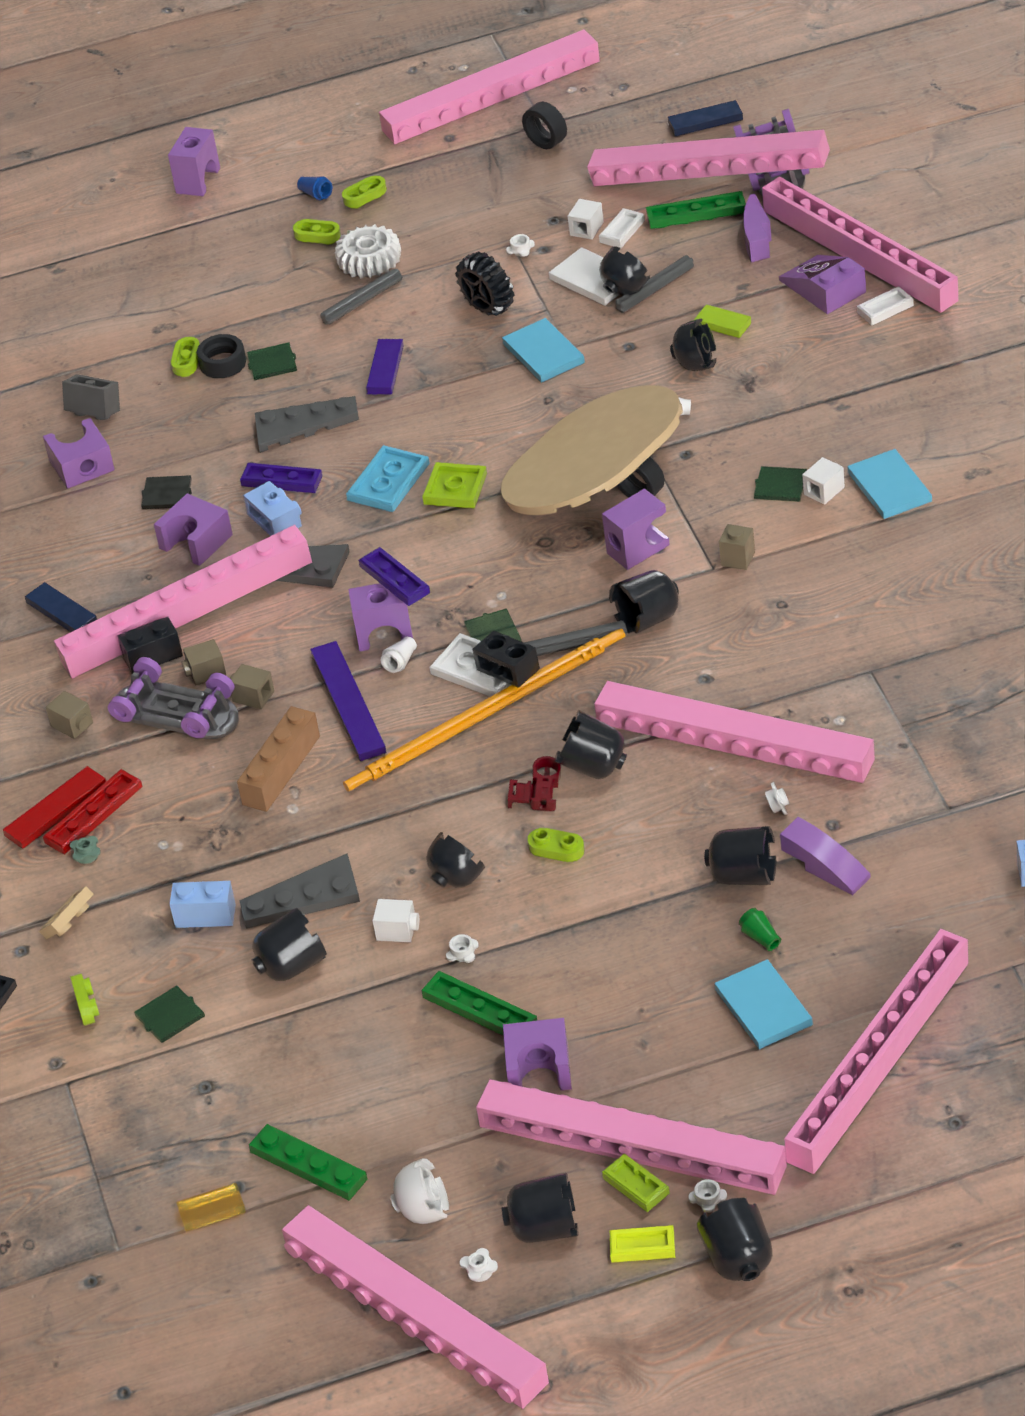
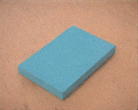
(543, 350)
(388, 478)
(889, 483)
(763, 1004)

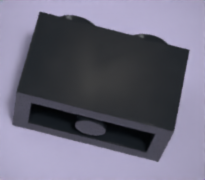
(154, 640)

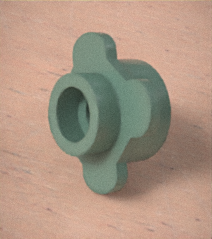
(85, 849)

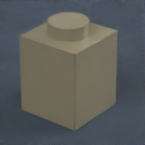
(737, 546)
(203, 661)
(252, 686)
(69, 714)

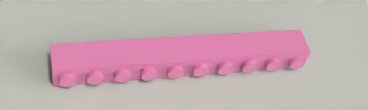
(489, 86)
(709, 158)
(860, 243)
(186, 598)
(735, 731)
(876, 1051)
(642, 1137)
(415, 1307)

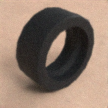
(553, 120)
(221, 367)
(652, 475)

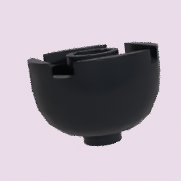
(622, 272)
(694, 346)
(452, 862)

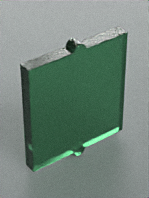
(272, 361)
(779, 484)
(498, 621)
(169, 1014)

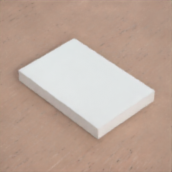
(582, 275)
(459, 666)

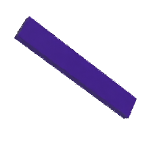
(348, 701)

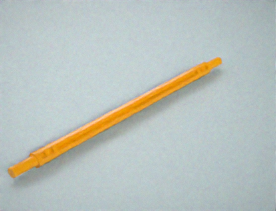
(482, 710)

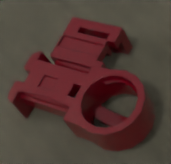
(541, 788)

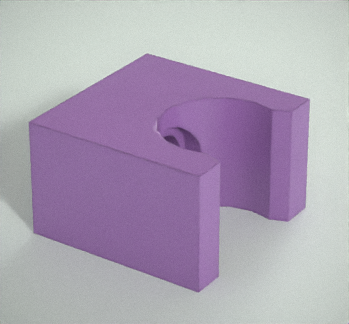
(191, 158)
(81, 459)
(196, 521)
(629, 529)
(377, 607)
(537, 1046)

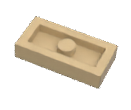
(74, 906)

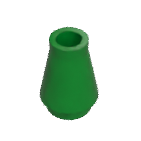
(758, 927)

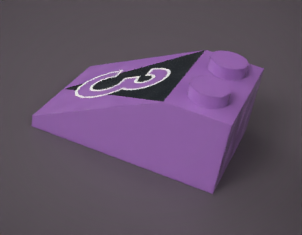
(827, 281)

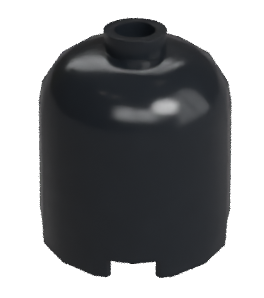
(644, 600)
(591, 747)
(742, 856)
(287, 947)
(541, 1209)
(736, 1240)

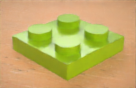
(454, 485)

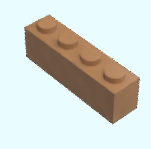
(278, 758)

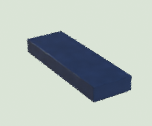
(705, 118)
(59, 607)

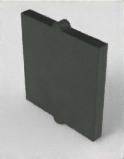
(165, 491)

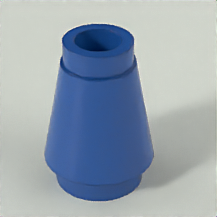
(316, 187)

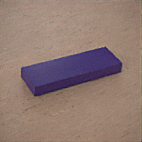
(385, 366)
(283, 477)
(394, 576)

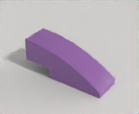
(756, 230)
(823, 856)

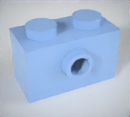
(272, 508)
(202, 904)

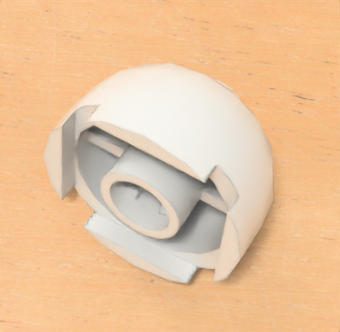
(419, 1194)

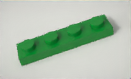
(696, 209)
(473, 1003)
(308, 1162)

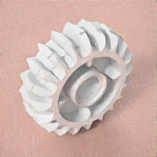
(368, 251)

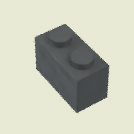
(91, 396)

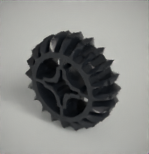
(484, 283)

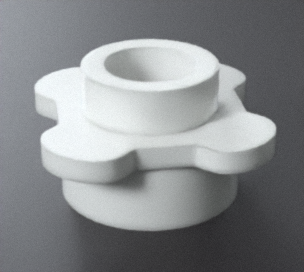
(520, 245)
(777, 799)
(462, 948)
(707, 1188)
(483, 1270)

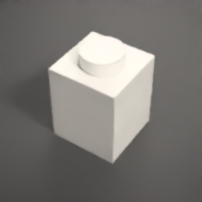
(585, 219)
(823, 480)
(395, 920)

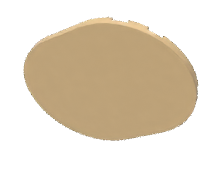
(592, 449)

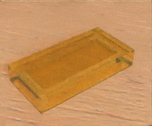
(211, 1207)

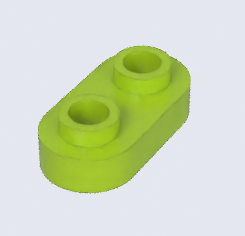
(364, 191)
(316, 231)
(184, 357)
(556, 844)
(87, 1007)

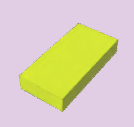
(642, 1243)

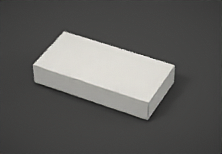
(621, 228)
(885, 305)

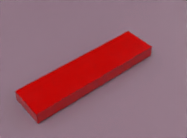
(53, 807)
(93, 811)

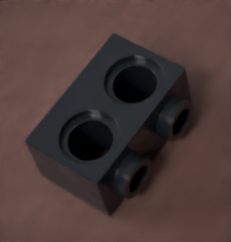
(506, 658)

